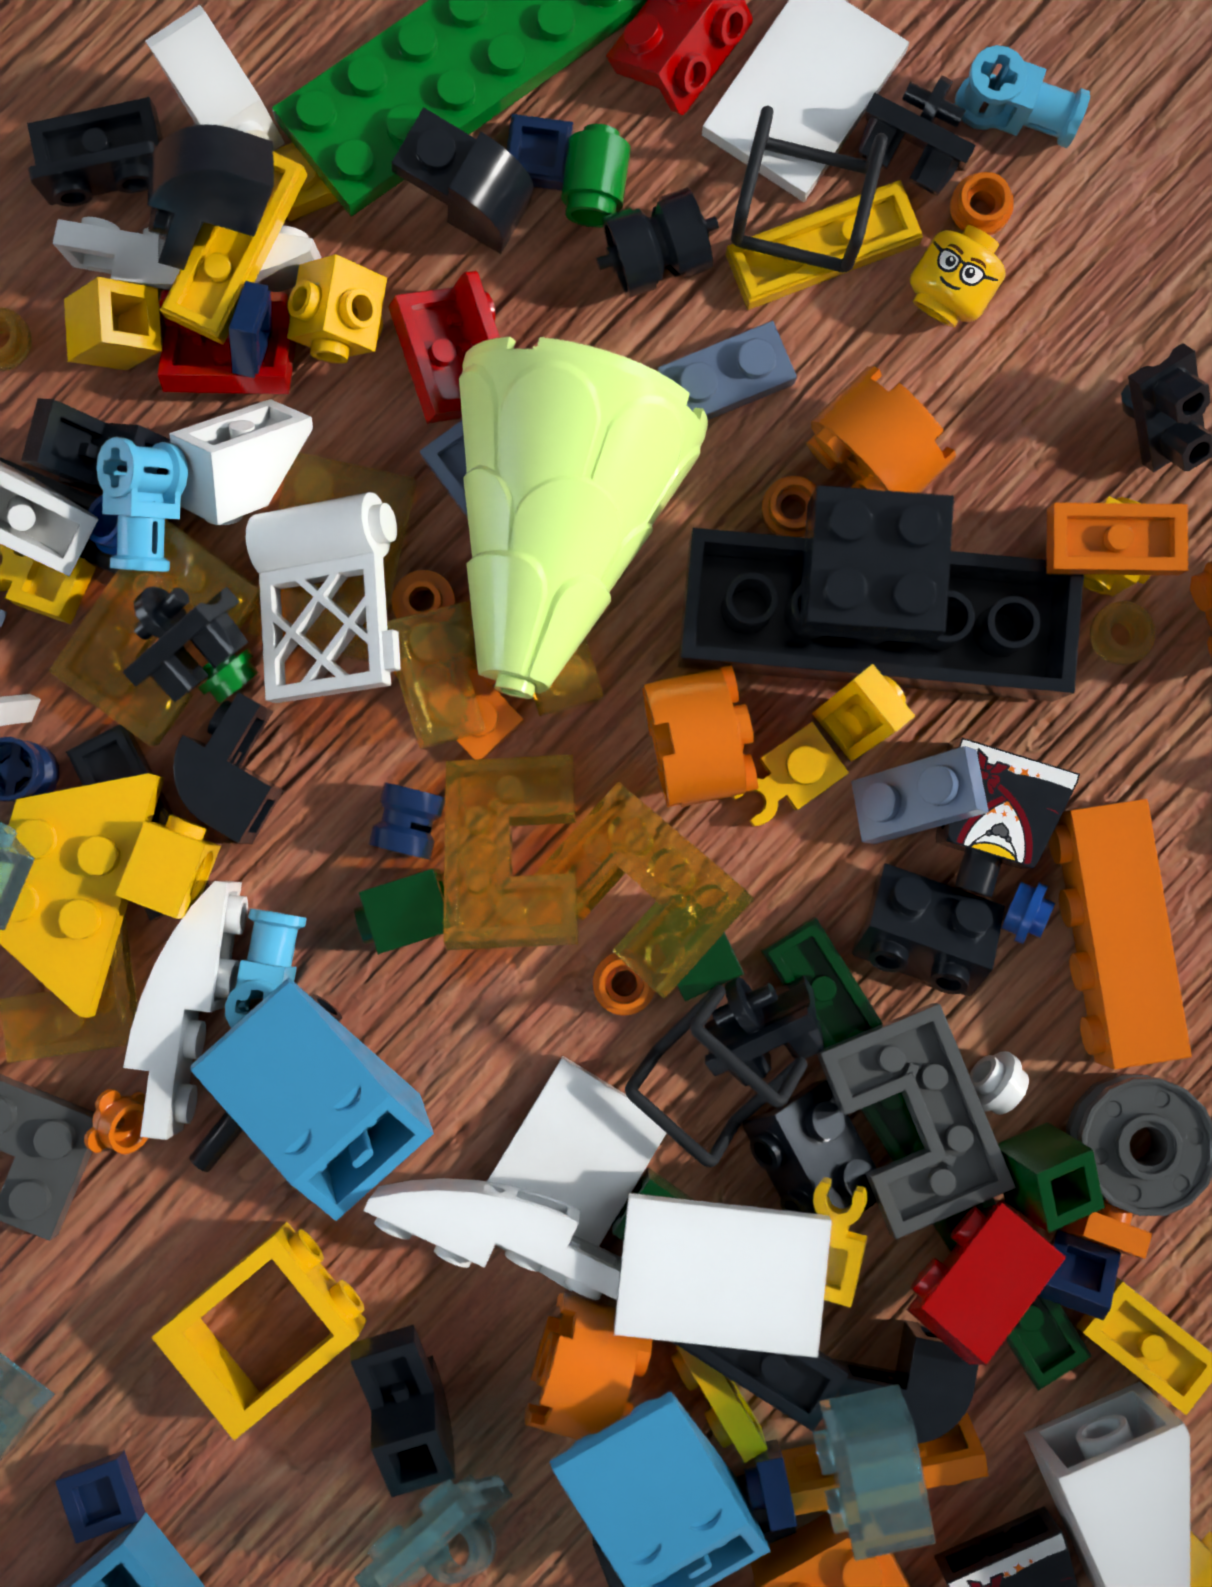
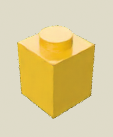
(112, 324)

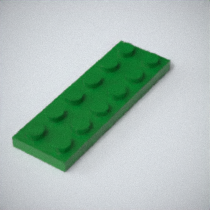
(444, 56)

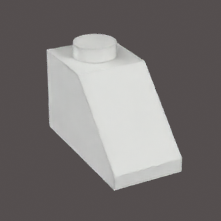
(210, 77)
(239, 459)
(41, 521)

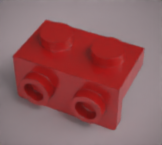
(679, 45)
(436, 334)
(204, 366)

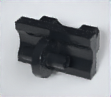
(942, 148)
(1169, 411)
(204, 626)
(762, 1021)

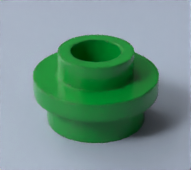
(228, 676)

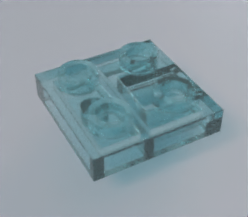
(423, 1548)

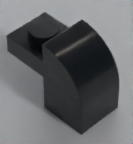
(474, 177)
(209, 178)
(70, 441)
(213, 777)
(930, 1377)
(407, 1410)

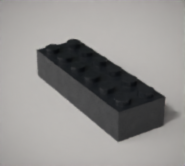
(1004, 636)

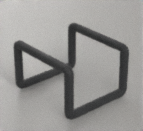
(764, 142)
(775, 1092)

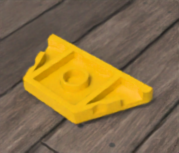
(68, 905)

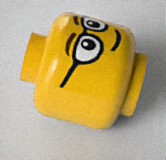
(957, 276)

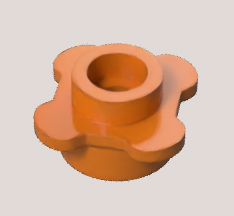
(116, 1123)

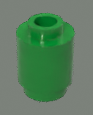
(595, 174)

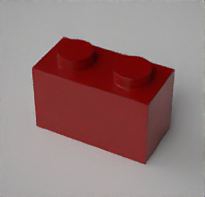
(983, 1282)

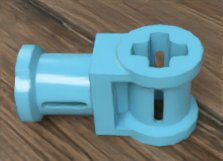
(1019, 97)
(141, 499)
(267, 960)

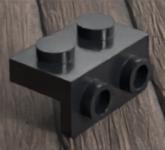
(94, 152)
(930, 931)
(807, 1143)

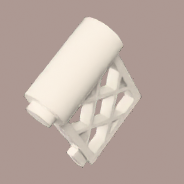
(324, 545)

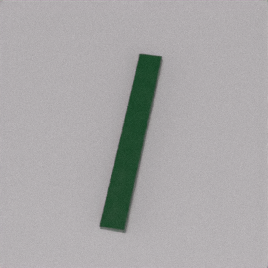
(1044, 1336)

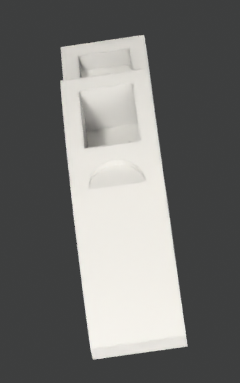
(134, 256)
(188, 977)
(474, 1215)

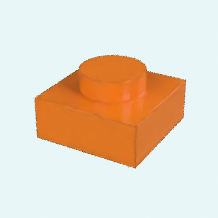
(1112, 1230)

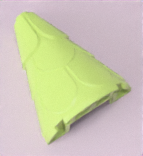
(561, 492)

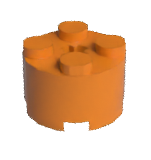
(879, 437)
(700, 736)
(584, 1370)

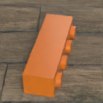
(1120, 935)

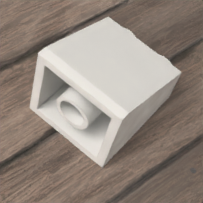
(1121, 1487)

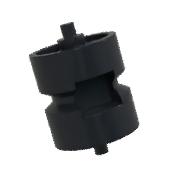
(669, 239)

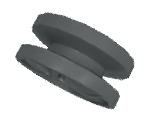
(1180, 1149)

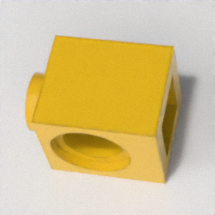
(168, 866)

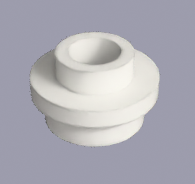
(999, 1082)

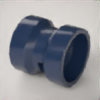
(41, 773)
(407, 821)

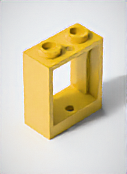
(213, 1370)

